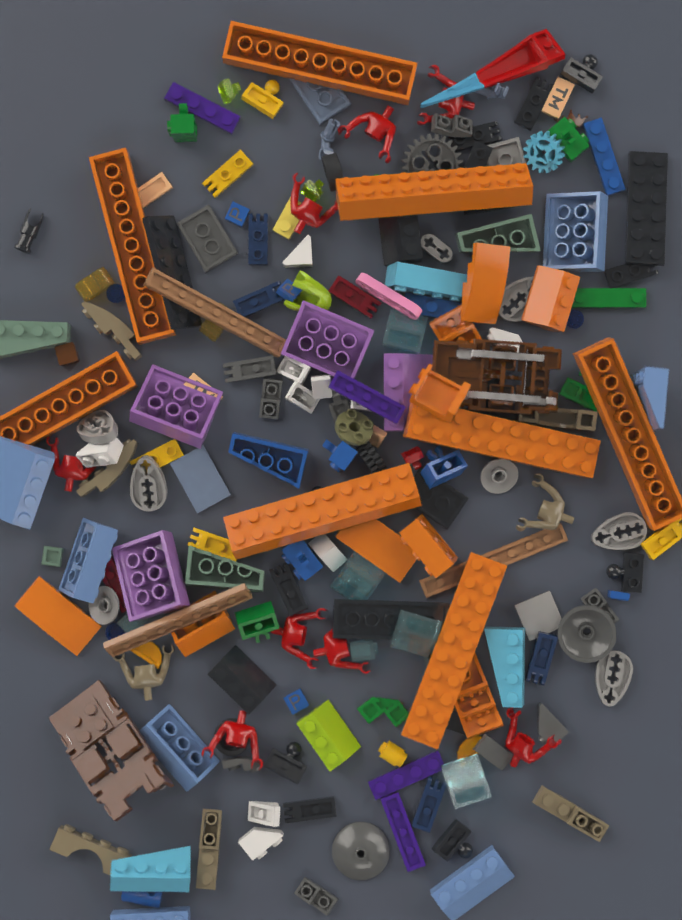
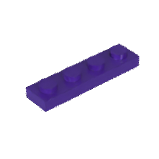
(203, 108)
(367, 397)
(406, 775)
(403, 831)

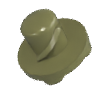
(354, 427)

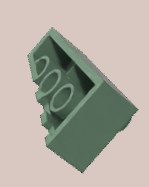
(516, 232)
(31, 336)
(220, 572)

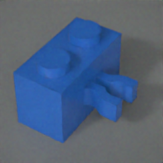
(341, 455)
(442, 467)
(302, 559)

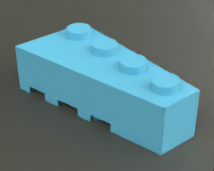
(425, 280)
(508, 661)
(153, 872)

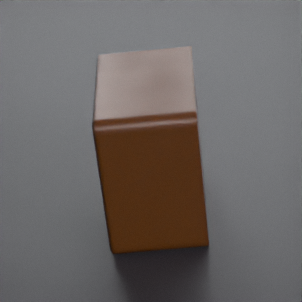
(67, 354)

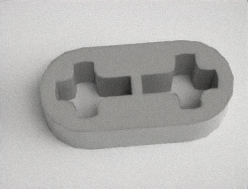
(439, 245)

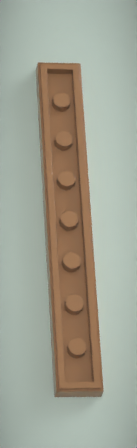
(214, 312)
(505, 555)
(178, 620)

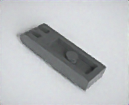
(250, 369)

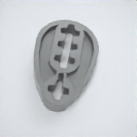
(521, 287)
(105, 430)
(137, 487)
(625, 542)
(623, 676)

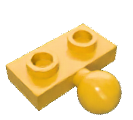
(263, 99)

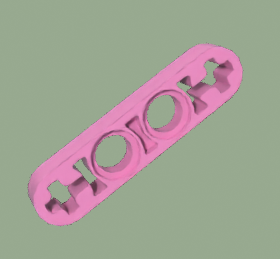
(388, 296)

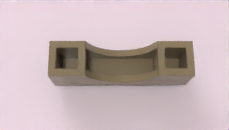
(564, 418)
(69, 840)

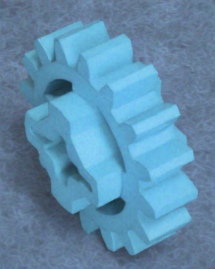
(549, 159)

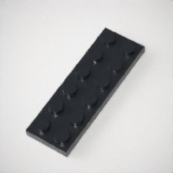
(646, 208)
(170, 260)
(378, 617)

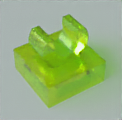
(228, 91)
(313, 190)

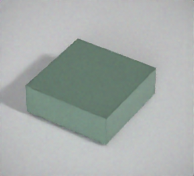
(52, 556)

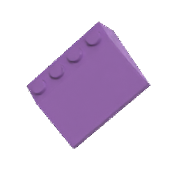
(327, 341)
(399, 374)
(175, 408)
(150, 576)

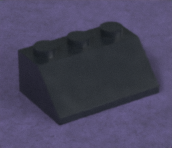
(400, 239)
(242, 679)

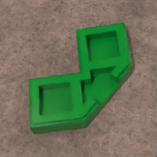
(391, 707)

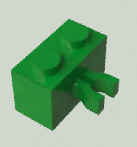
(182, 125)
(574, 142)
(257, 621)

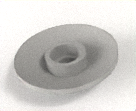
(502, 482)
(105, 606)

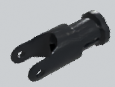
(28, 233)

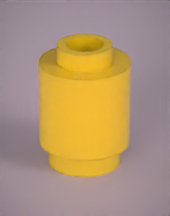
(392, 753)

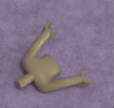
(550, 512)
(146, 675)

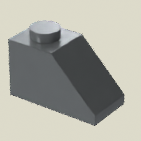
(548, 725)

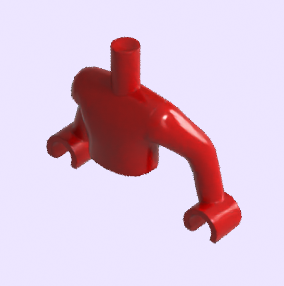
(452, 105)
(377, 128)
(308, 210)
(71, 467)
(295, 634)
(335, 650)
(237, 735)
(522, 744)

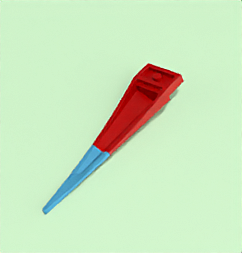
(525, 58)

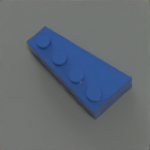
(276, 458)

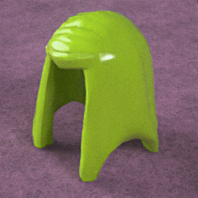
(311, 292)

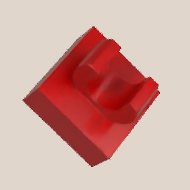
(413, 456)

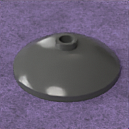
(589, 646)
(359, 837)

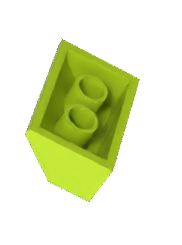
(328, 735)

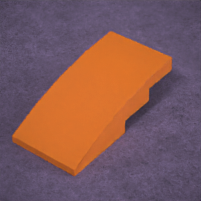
(485, 283)
(451, 328)
(380, 547)
(57, 615)
(476, 704)

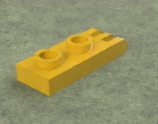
(228, 173)
(162, 455)
(662, 539)
(212, 543)

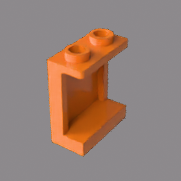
(438, 394)

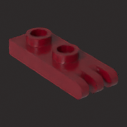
(354, 296)

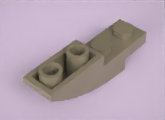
(108, 323)
(107, 477)
(570, 813)
(209, 849)

